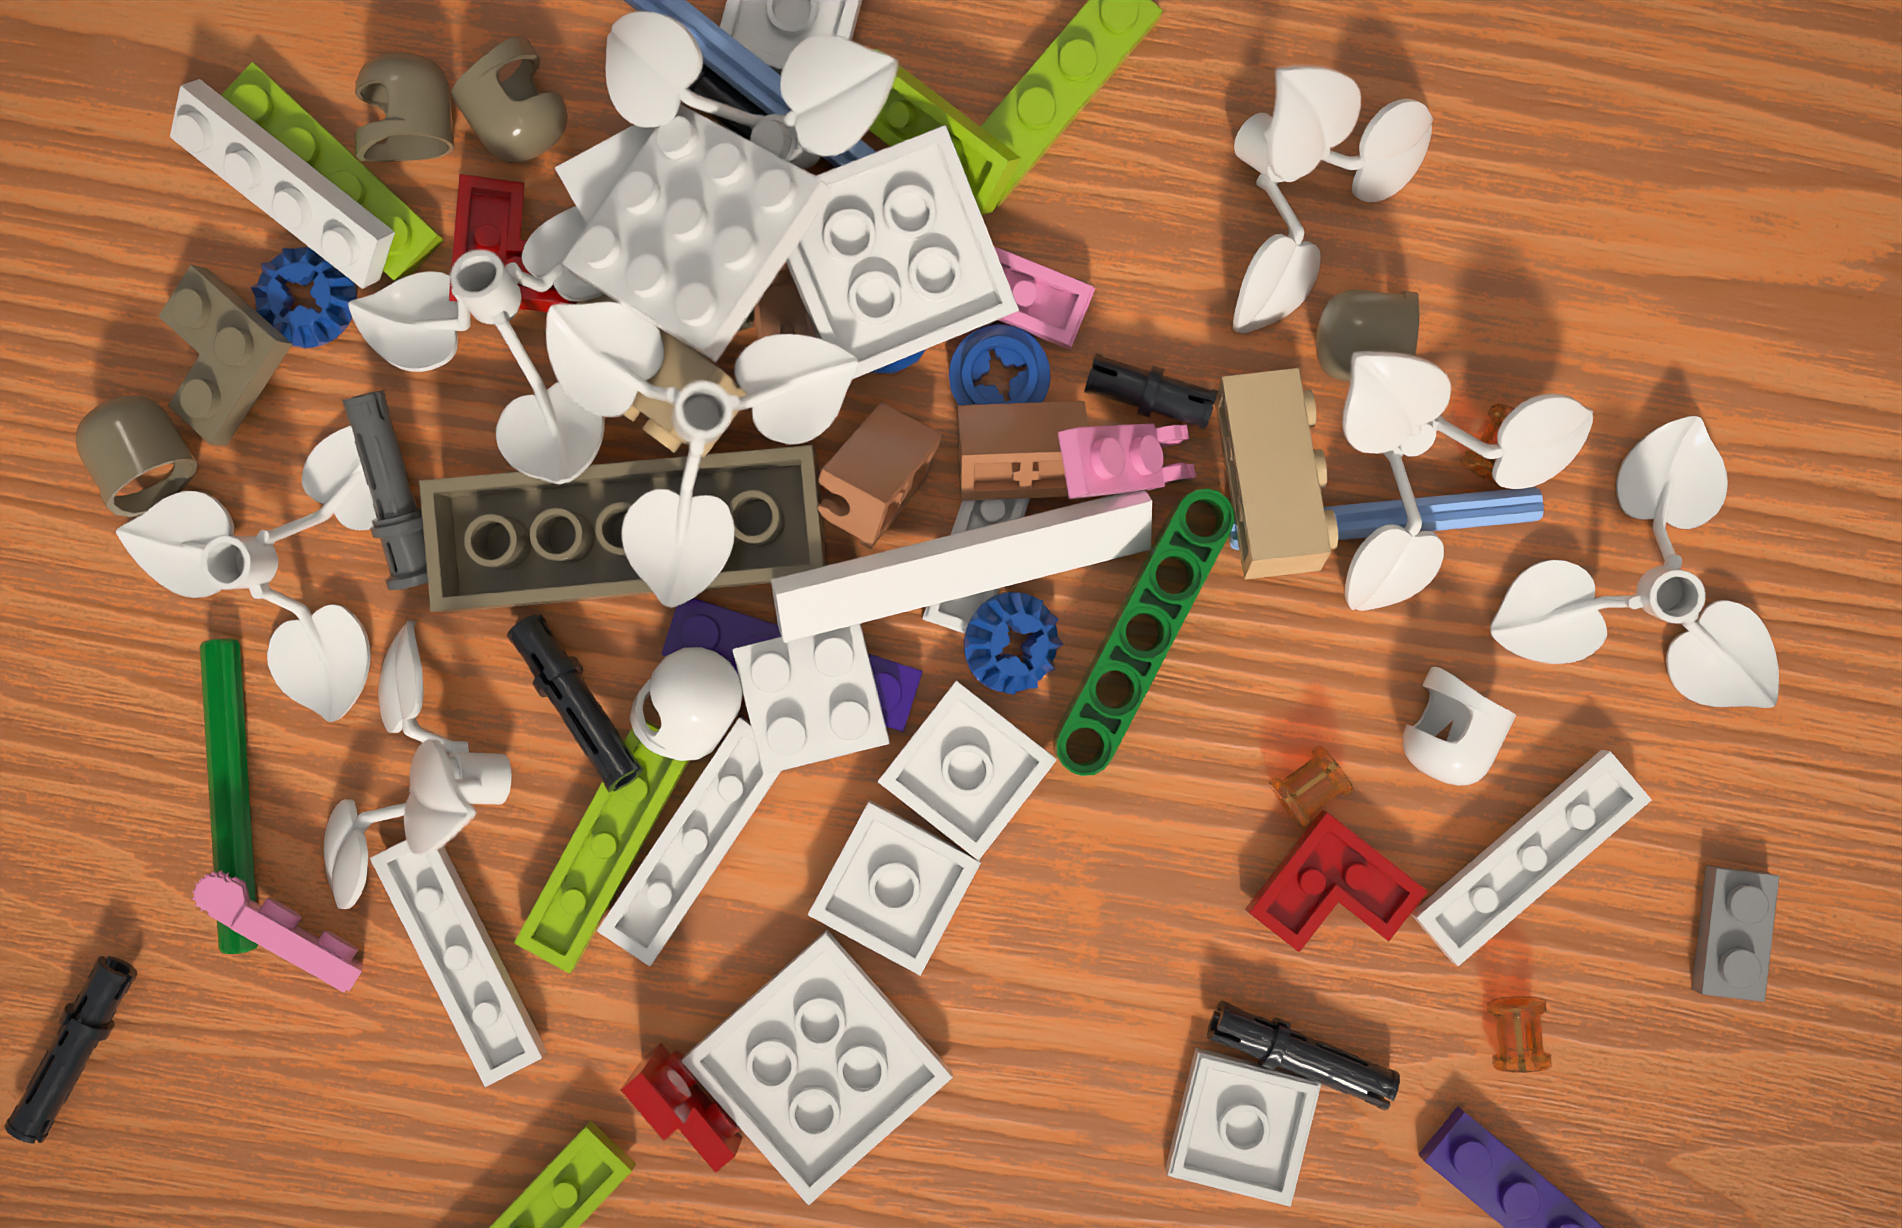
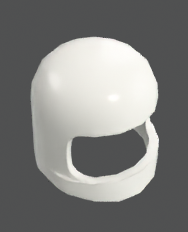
(696, 701)
(1473, 738)

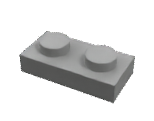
(1735, 933)

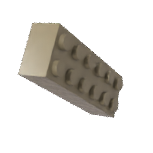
(542, 542)

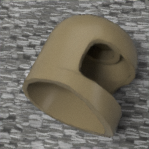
(415, 106)
(510, 115)
(1365, 323)
(127, 440)

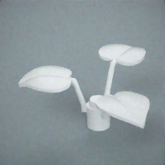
(825, 81)
(1310, 116)
(418, 328)
(788, 380)
(1396, 412)
(193, 552)
(1724, 654)
(439, 784)

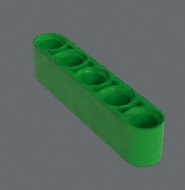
(1169, 614)

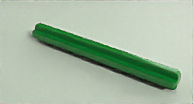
(227, 774)

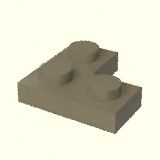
(235, 353)

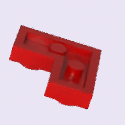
(491, 220)
(1328, 869)
(671, 1100)

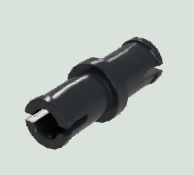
(1150, 391)

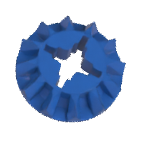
(331, 290)
(1013, 349)
(988, 636)

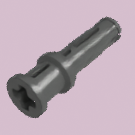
(397, 517)

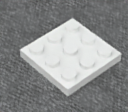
(697, 230)
(899, 255)
(817, 1067)

